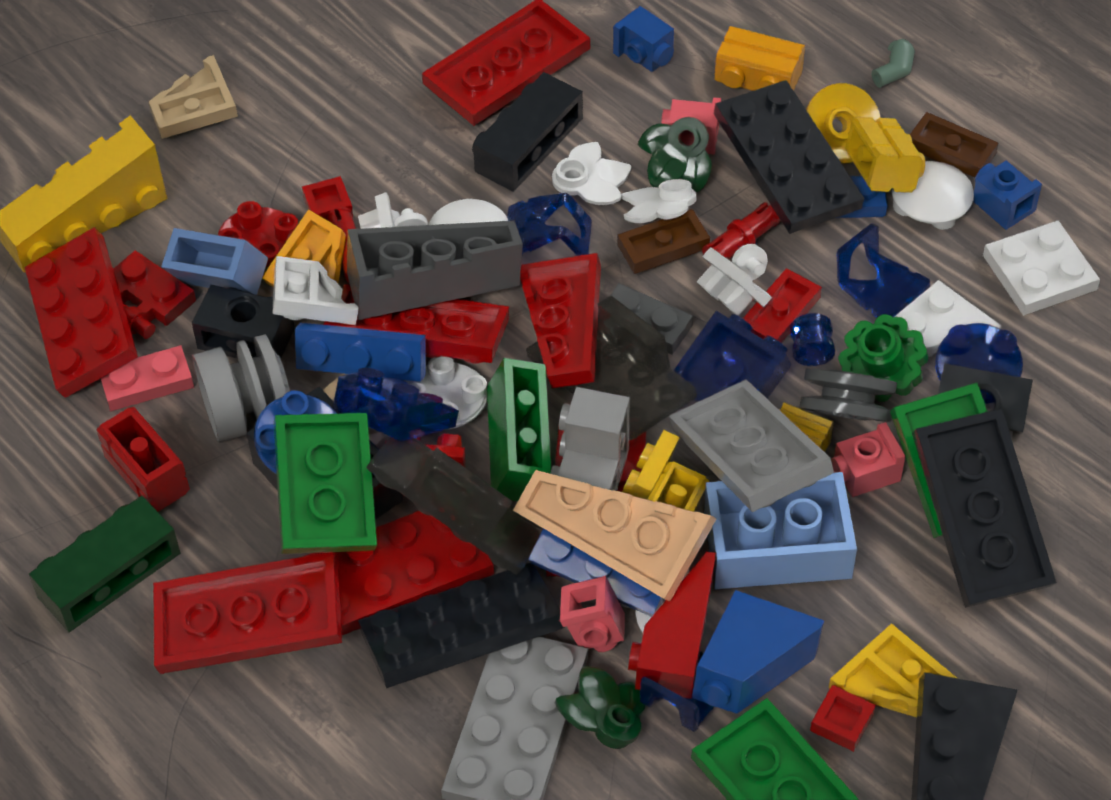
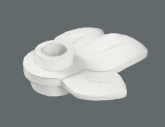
(590, 175)
(665, 202)

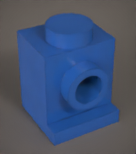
(644, 39)
(1005, 193)

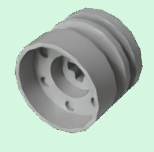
(239, 387)

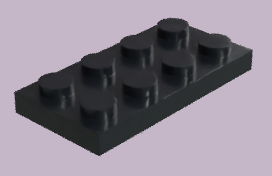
(788, 156)
(983, 508)
(459, 624)

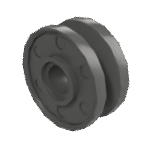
(848, 395)

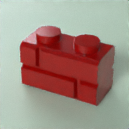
(143, 458)

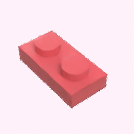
(148, 378)

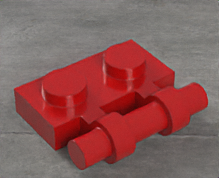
(153, 291)

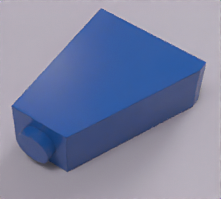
(754, 651)

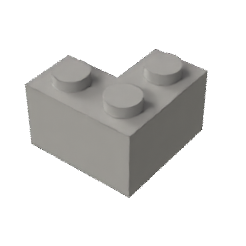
(594, 438)

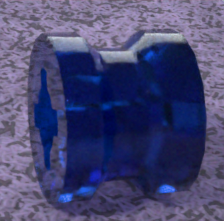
(812, 339)

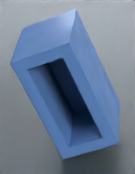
(214, 260)

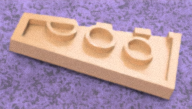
(629, 534)

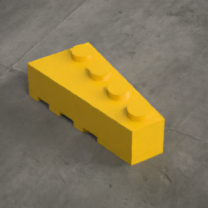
(98, 191)

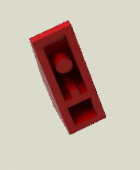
(675, 633)

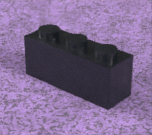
(527, 131)

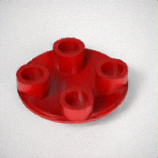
(261, 227)

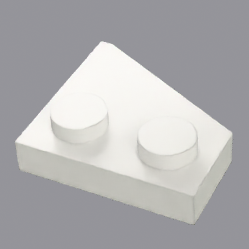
(307, 292)
(939, 311)

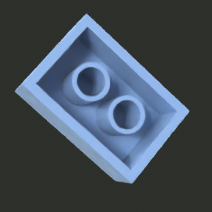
(791, 541)

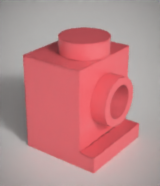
(699, 110)
(869, 460)
(596, 625)

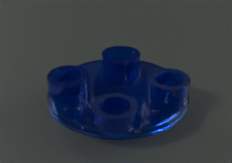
(980, 348)

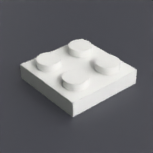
(1041, 267)

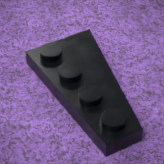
(957, 736)

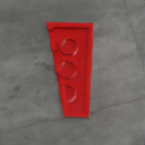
(565, 315)

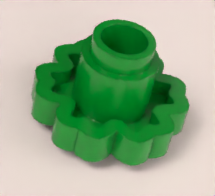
(886, 352)

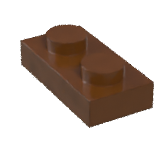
(953, 144)
(662, 241)

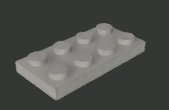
(751, 445)
(514, 723)

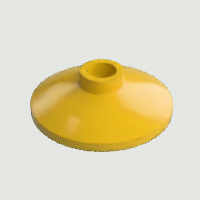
(843, 103)

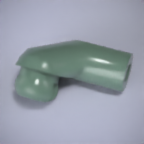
(899, 65)

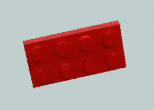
(505, 60)
(80, 312)
(451, 327)
(410, 561)
(246, 612)

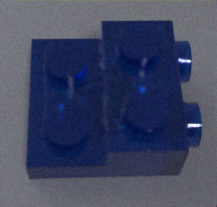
(731, 353)
(392, 405)

